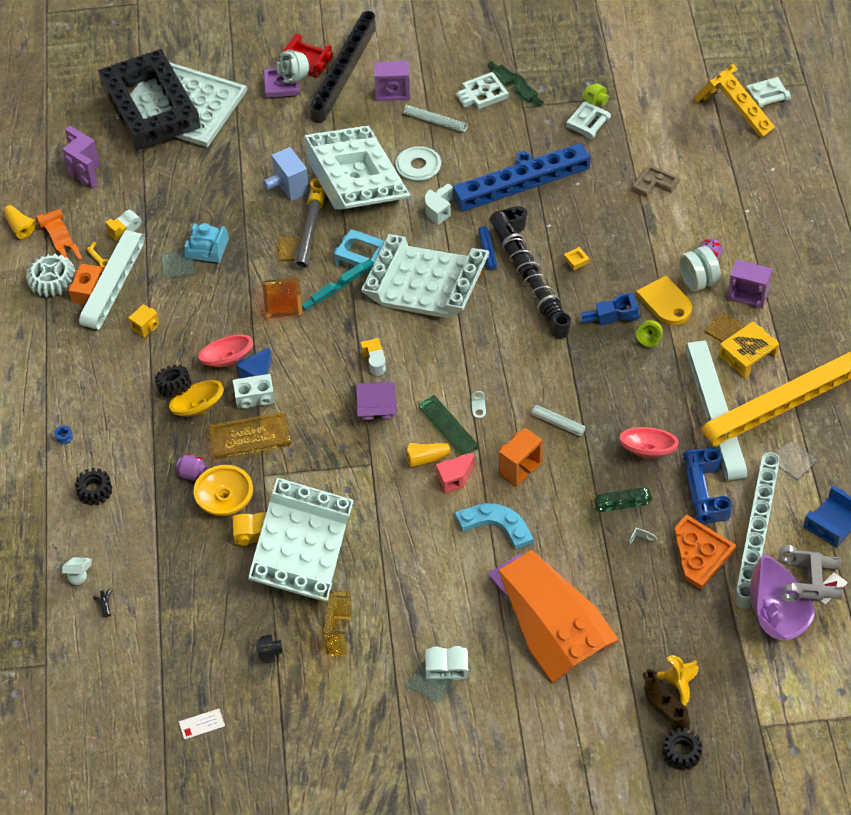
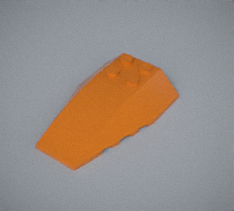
(553, 616)

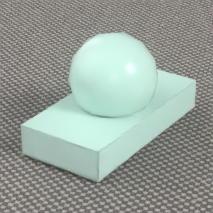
(76, 569)

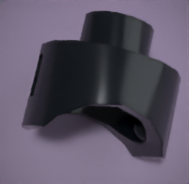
(265, 642)

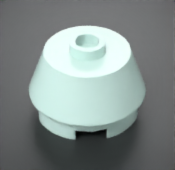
(292, 66)

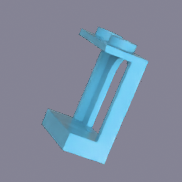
(343, 254)

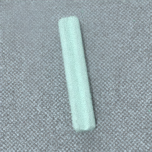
(558, 420)

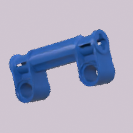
(705, 461)

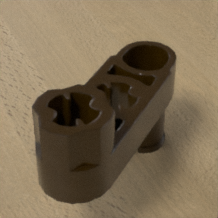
(656, 694)

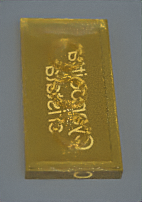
(250, 435)

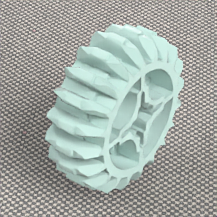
(50, 275)

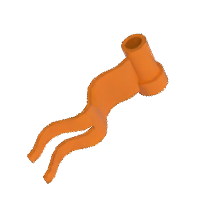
(57, 231)

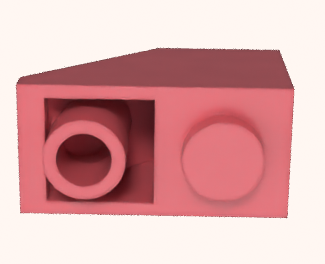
(455, 472)

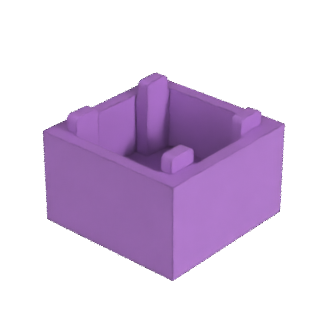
(392, 80)
(749, 283)

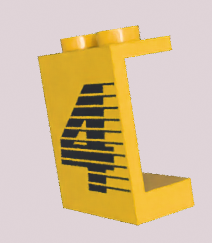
(747, 348)

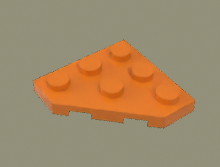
(701, 551)

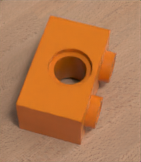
(84, 283)

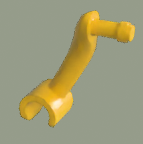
(103, 263)

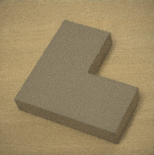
(652, 178)

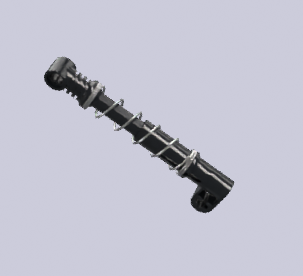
(507, 225)

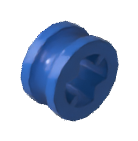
(523, 155)
(66, 439)

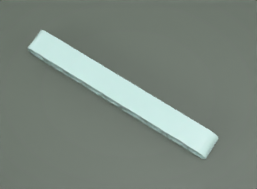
(715, 406)
(765, 488)

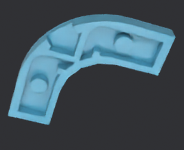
(496, 515)

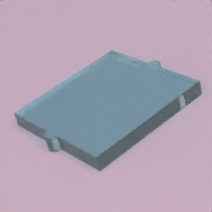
(176, 265)
(430, 688)

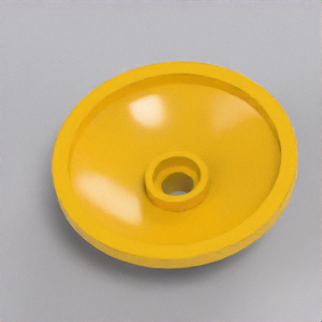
(197, 399)
(223, 482)

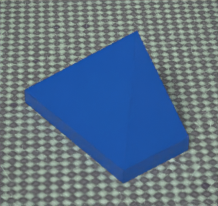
(255, 365)

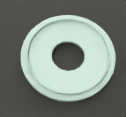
(404, 160)

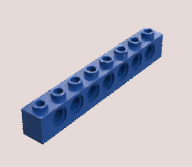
(521, 177)

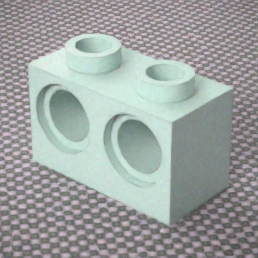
(253, 391)

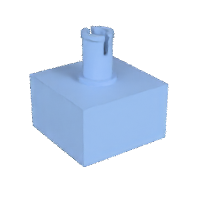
(288, 174)

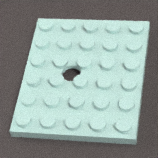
(210, 95)

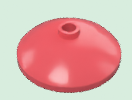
(226, 351)
(648, 442)

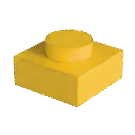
(576, 258)

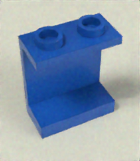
(832, 518)

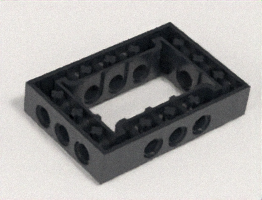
(157, 128)

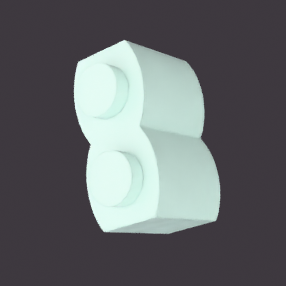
(446, 663)

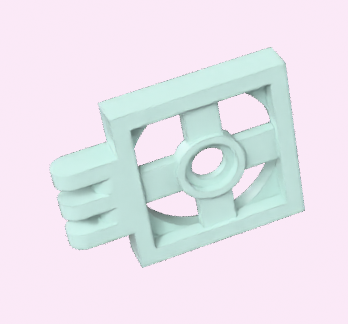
(469, 97)

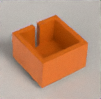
(522, 451)

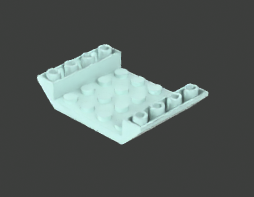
(423, 278)
(300, 539)

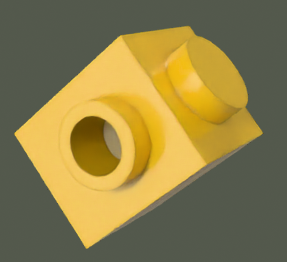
(143, 321)

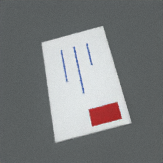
(201, 723)

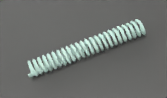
(432, 116)

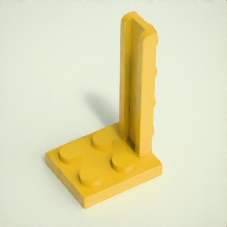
(740, 99)

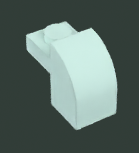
(438, 205)

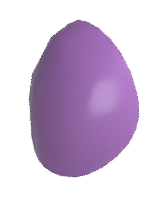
(776, 616)

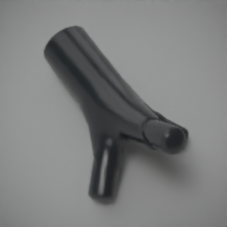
(104, 602)

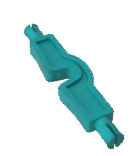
(343, 281)

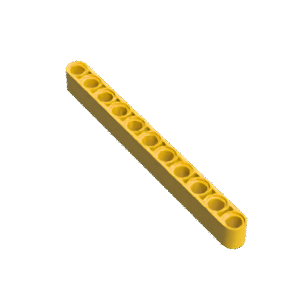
(778, 401)

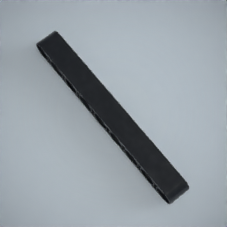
(343, 67)

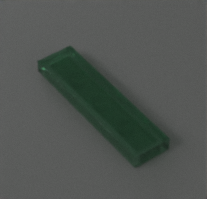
(448, 426)

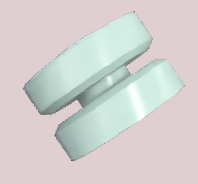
(699, 268)

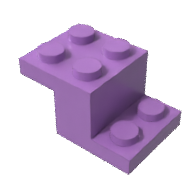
(81, 157)
(376, 399)

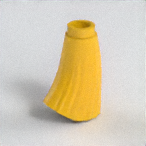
(19, 223)
(426, 453)

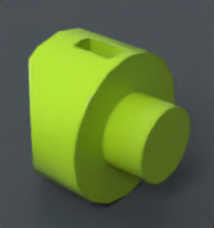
(599, 95)
(649, 333)

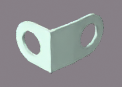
(478, 404)
(643, 534)

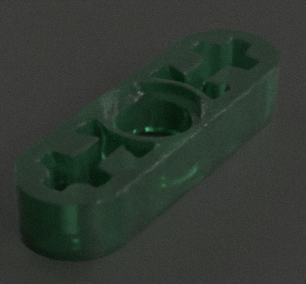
(614, 500)

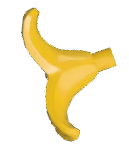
(680, 676)

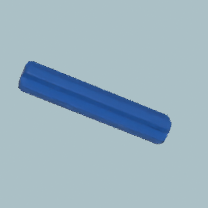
(487, 245)

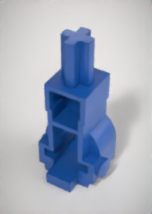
(614, 310)

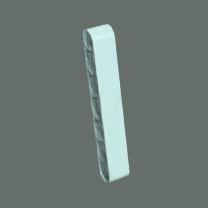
(112, 280)

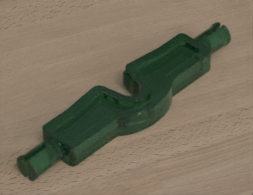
(521, 88)

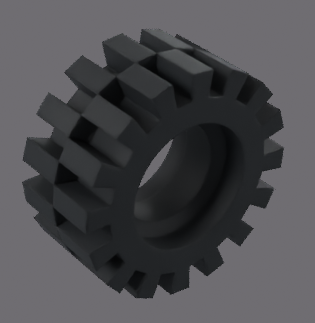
(173, 381)
(93, 495)
(682, 738)

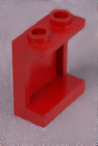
(316, 57)

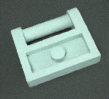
(768, 92)
(584, 116)

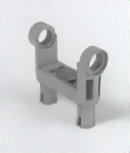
(814, 562)

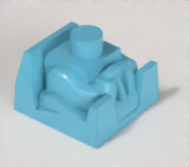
(206, 243)

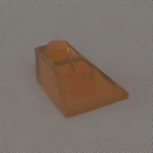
(282, 297)

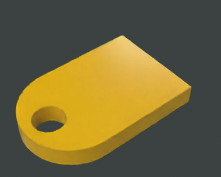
(665, 300)

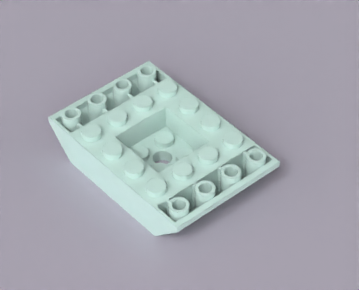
(348, 154)

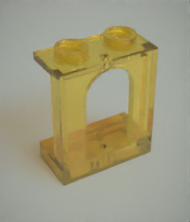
(338, 608)

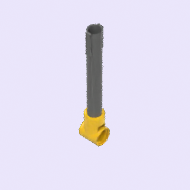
(315, 203)

